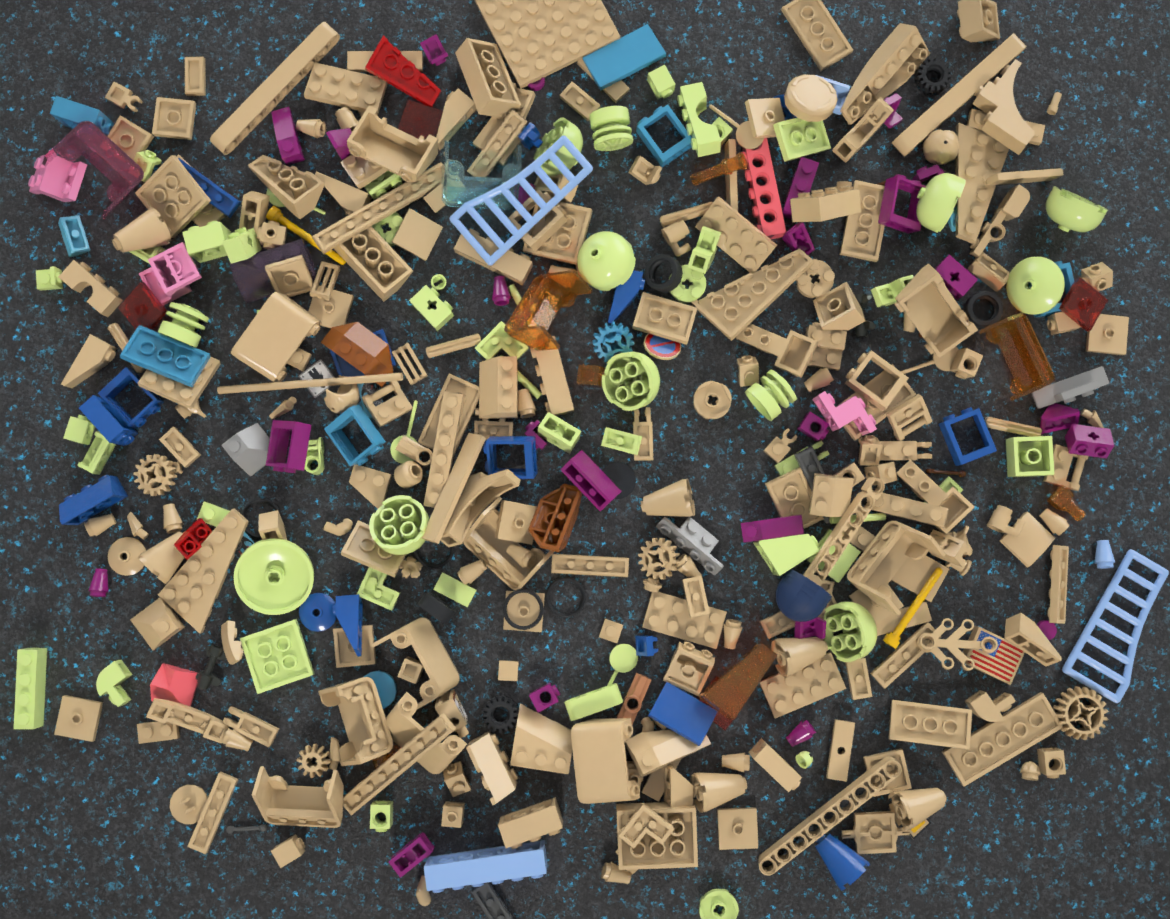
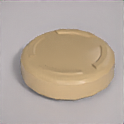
(810, 98)

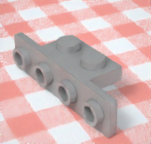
(1069, 388)
(694, 541)

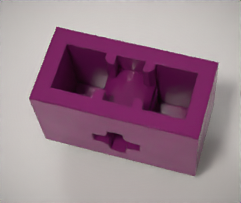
(962, 280)
(1089, 441)
(411, 854)

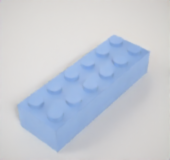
(485, 866)

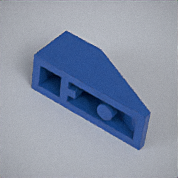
(625, 295)
(349, 614)

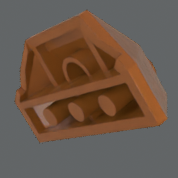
(360, 349)
(556, 518)

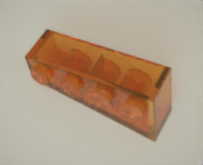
(736, 684)

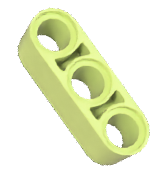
(593, 702)

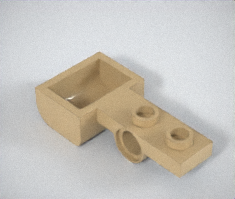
(1009, 208)
(792, 352)
(932, 494)

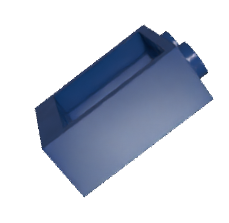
(116, 386)
(108, 421)
(951, 441)
(530, 455)

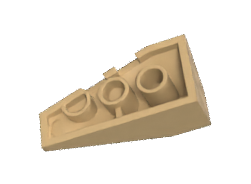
(294, 188)
(660, 748)

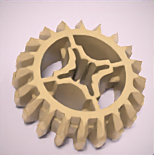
(1089, 725)

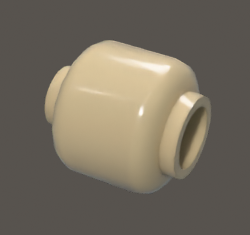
(408, 474)

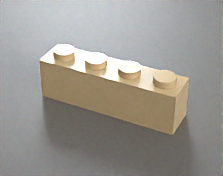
(509, 265)
(554, 381)

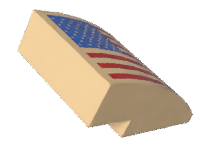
(1001, 663)

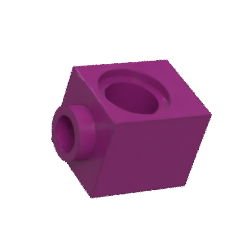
(804, 427)
(538, 702)

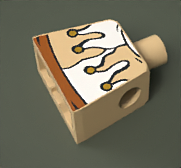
(453, 710)

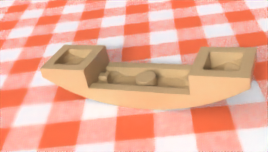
(188, 717)

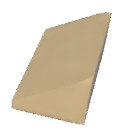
(989, 271)

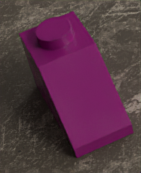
(339, 141)

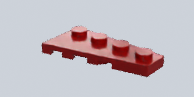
(396, 70)

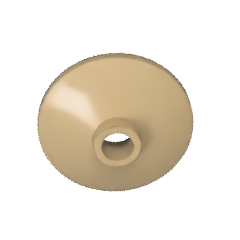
(133, 549)

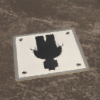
(317, 371)

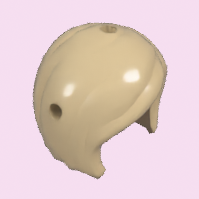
(937, 151)
(344, 398)

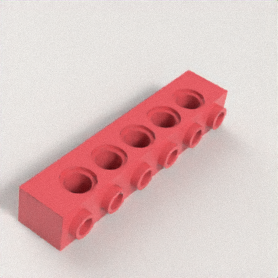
(762, 154)

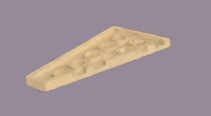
(976, 160)
(747, 297)
(202, 576)

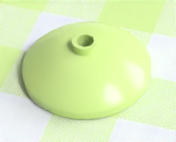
(1046, 285)

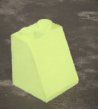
(786, 552)

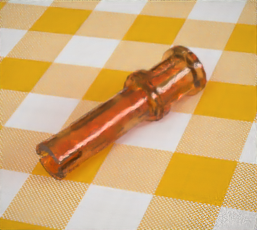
(726, 167)

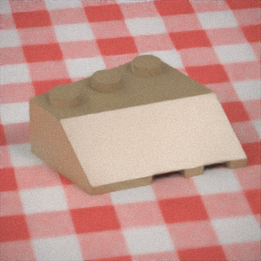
(541, 743)
(493, 765)

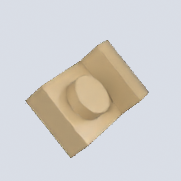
(989, 710)

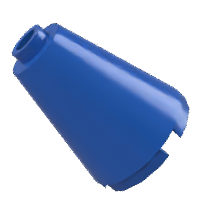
(840, 860)

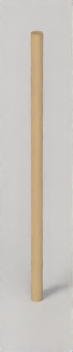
(310, 383)

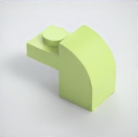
(705, 250)
(887, 293)
(110, 680)

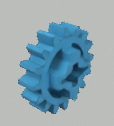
(610, 334)

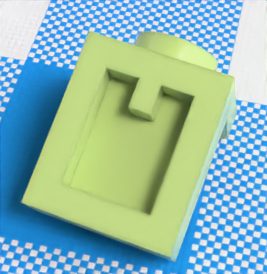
(147, 161)
(49, 279)

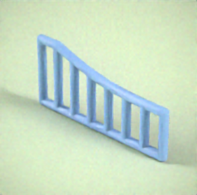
(504, 189)
(1131, 640)

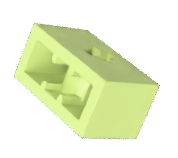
(241, 244)
(422, 303)
(558, 432)

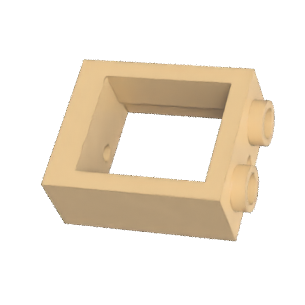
(548, 230)
(880, 403)
(775, 765)

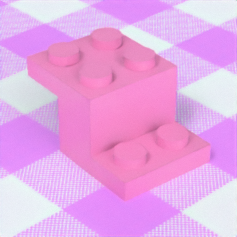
(58, 179)
(171, 274)
(844, 413)

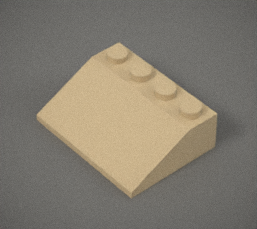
(677, 850)

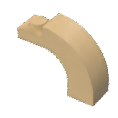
(863, 130)

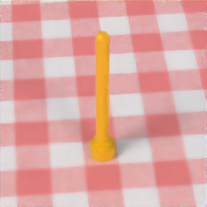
(274, 214)
(892, 639)

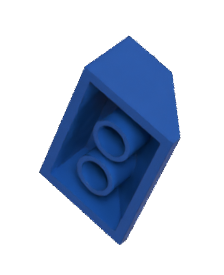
(91, 500)

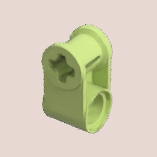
(315, 453)

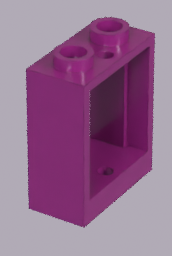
(886, 216)
(279, 443)

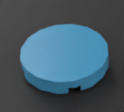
(385, 686)

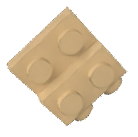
(829, 346)
(689, 668)

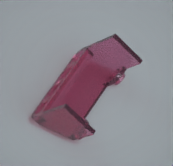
(105, 155)

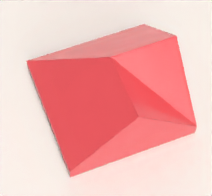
(174, 684)

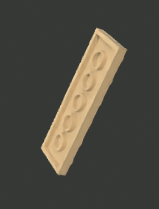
(1003, 739)

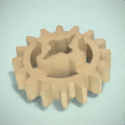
(162, 471)
(666, 555)

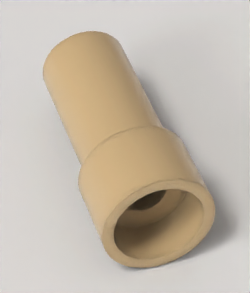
(1053, 107)

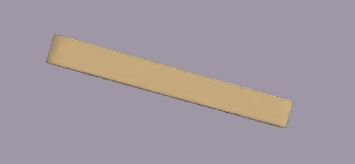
(274, 88)
(958, 95)
(825, 825)

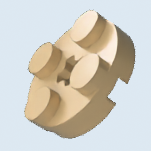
(825, 277)
(716, 390)

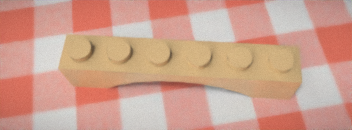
(444, 446)

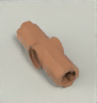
(637, 691)

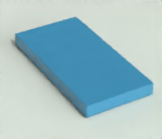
(624, 57)
(165, 356)

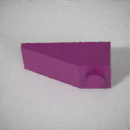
(287, 136)
(772, 528)

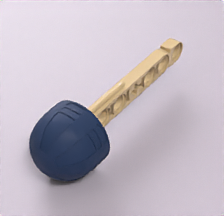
(801, 595)

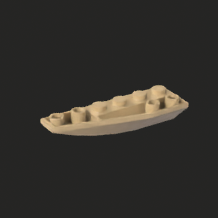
(886, 70)

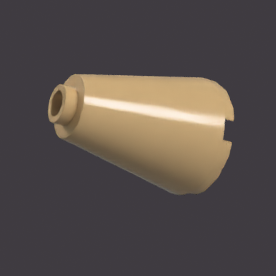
(142, 233)
(670, 501)
(163, 558)
(797, 653)
(716, 789)
(915, 805)

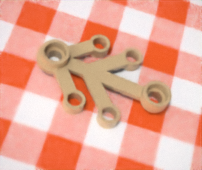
(952, 644)

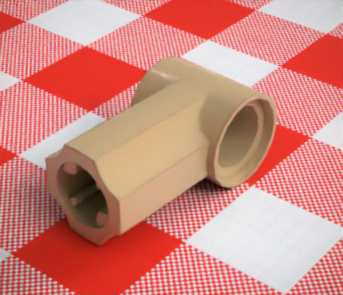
(413, 450)

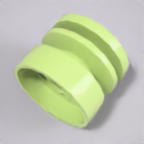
(611, 128)
(183, 324)
(775, 392)

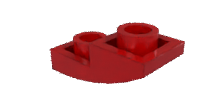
(192, 538)

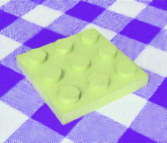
(277, 656)

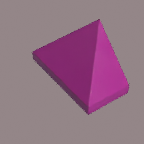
(798, 238)
(1058, 418)

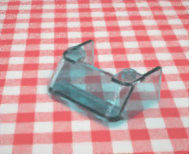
(460, 188)

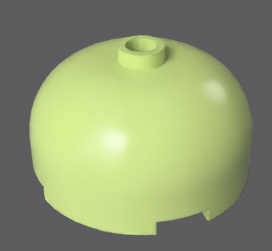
(571, 131)
(938, 200)
(1073, 211)
(605, 260)
(631, 380)
(399, 525)
(858, 631)

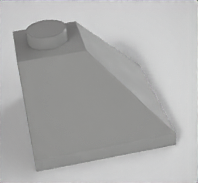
(249, 448)

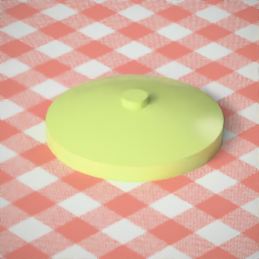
(273, 576)

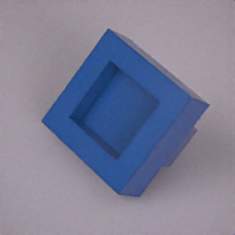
(530, 136)
(644, 645)

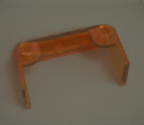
(541, 305)
(1021, 353)

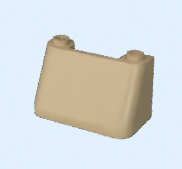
(391, 147)
(934, 312)
(275, 336)
(362, 719)
(404, 728)
(602, 761)

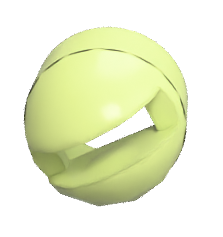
(435, 279)
(804, 759)

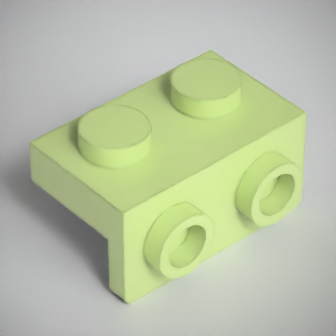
(382, 184)

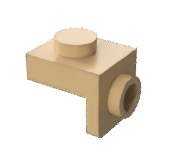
(645, 171)
(748, 370)
(883, 471)
(456, 779)

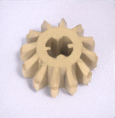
(306, 759)

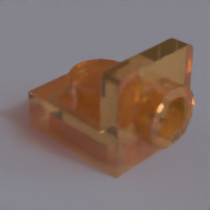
(590, 375)

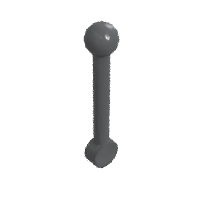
(230, 829)

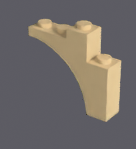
(1003, 118)
(476, 496)

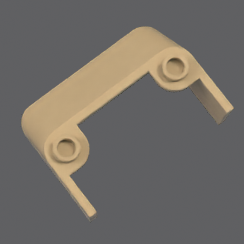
(493, 551)
(884, 559)
(431, 654)
(299, 804)

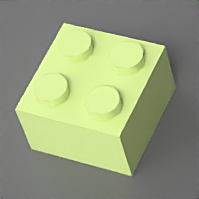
(206, 241)
(1029, 456)

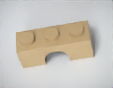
(78, 277)

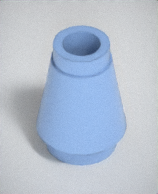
(1104, 556)

